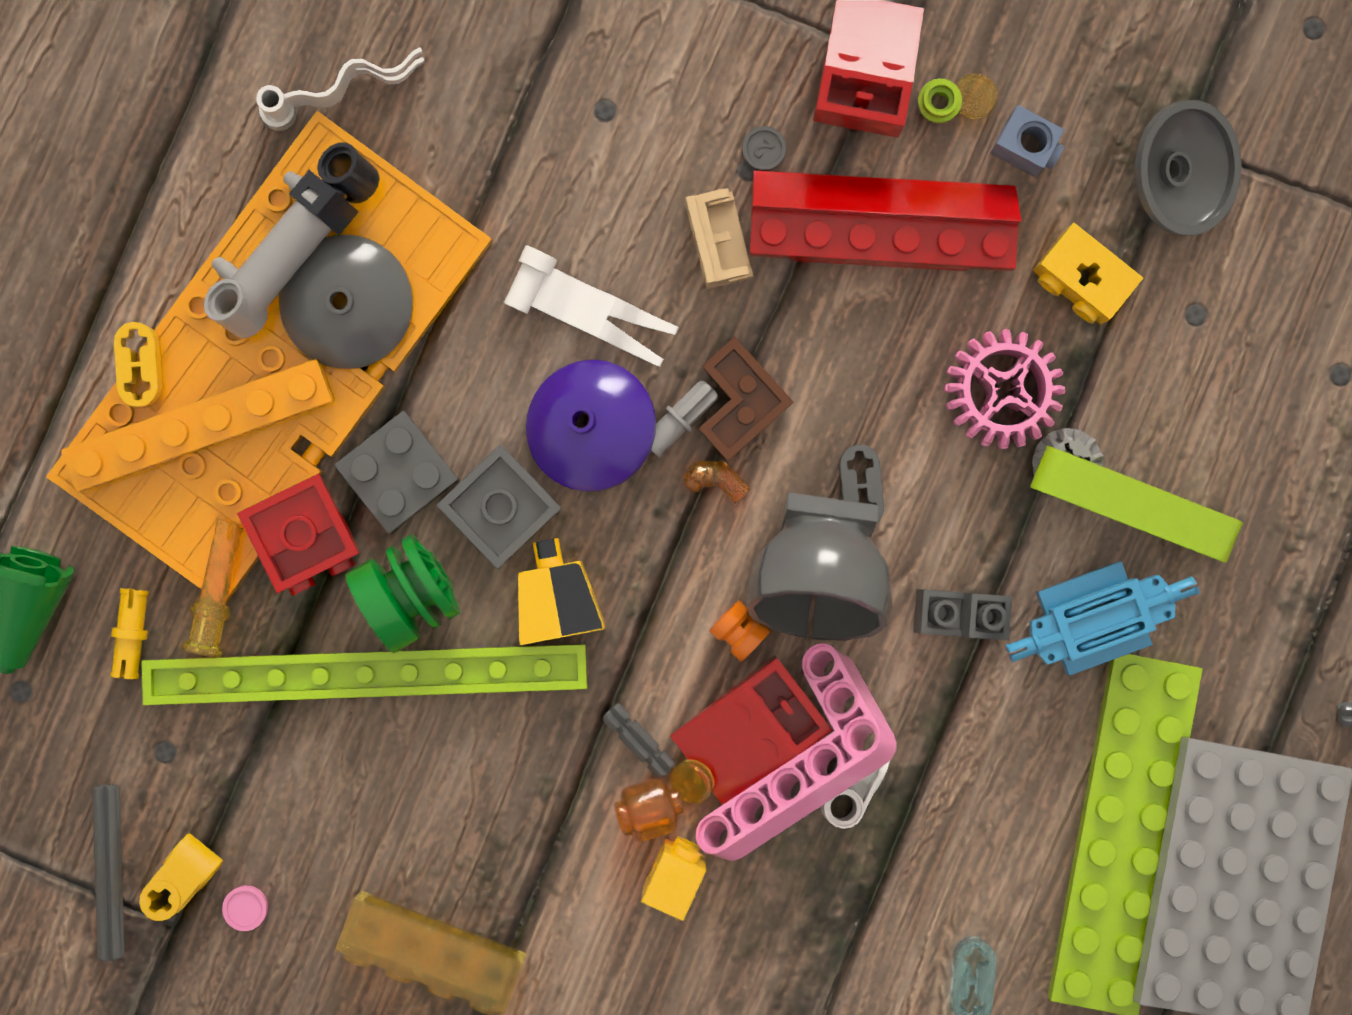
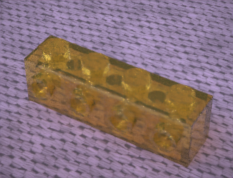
(430, 953)

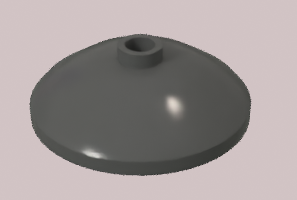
(1188, 167)
(376, 308)

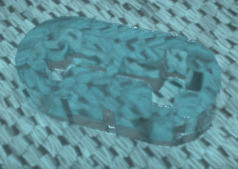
(962, 979)

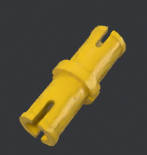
(129, 633)

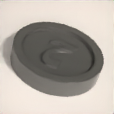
(764, 148)

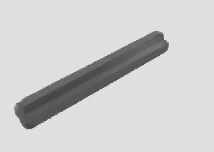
(108, 872)

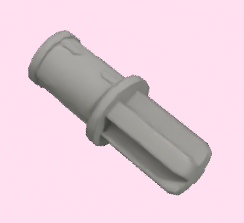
(682, 416)

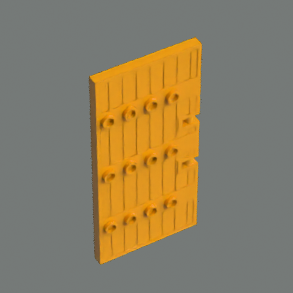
(177, 502)

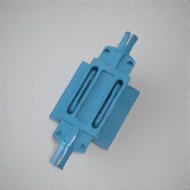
(1099, 617)

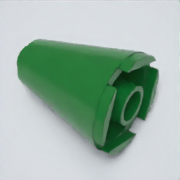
(29, 596)

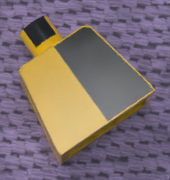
(555, 597)

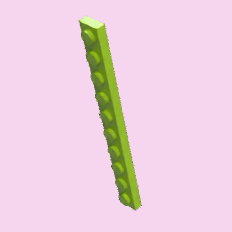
(364, 674)

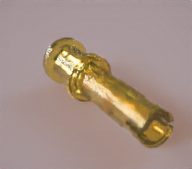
(211, 608)

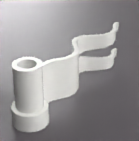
(284, 113)
(579, 304)

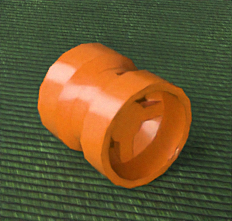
(739, 630)

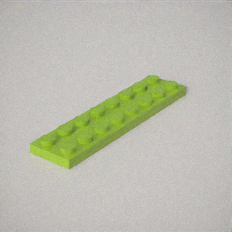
(1122, 831)

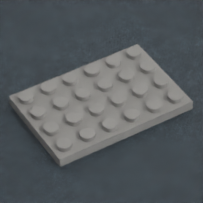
(1242, 882)

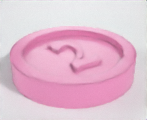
(245, 908)

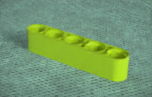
(1136, 504)

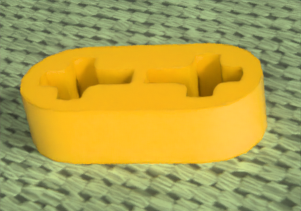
(127, 366)

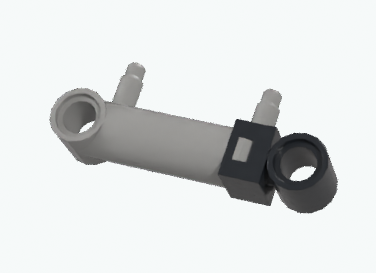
(320, 206)

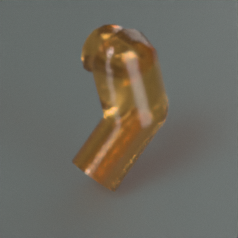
(715, 474)

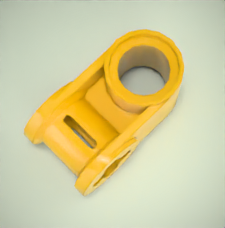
(183, 874)

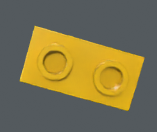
(1109, 280)
(674, 877)

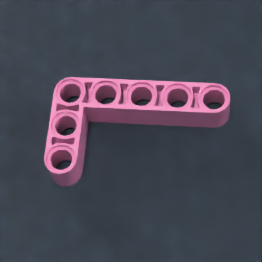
(809, 766)

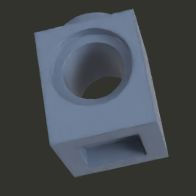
(1009, 146)

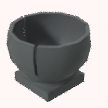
(826, 553)

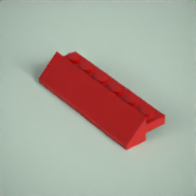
(884, 221)

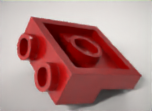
(299, 535)

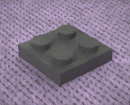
(396, 472)
(499, 506)

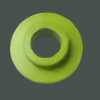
(946, 89)

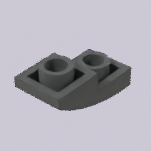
(962, 614)

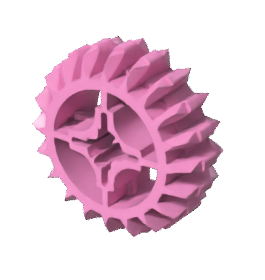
(1019, 401)

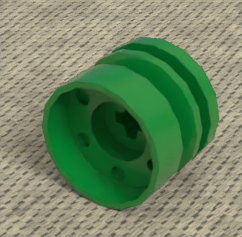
(398, 596)

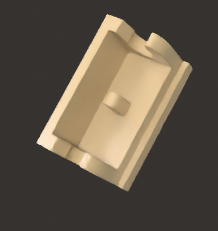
(718, 238)

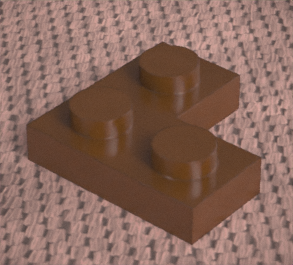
(753, 399)

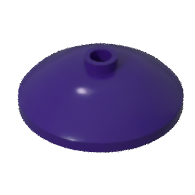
(617, 432)

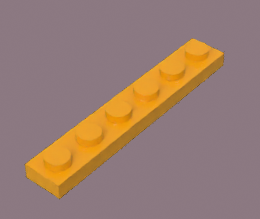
(197, 426)

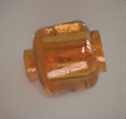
(648, 810)

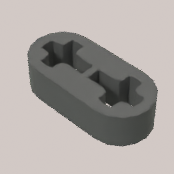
(872, 478)

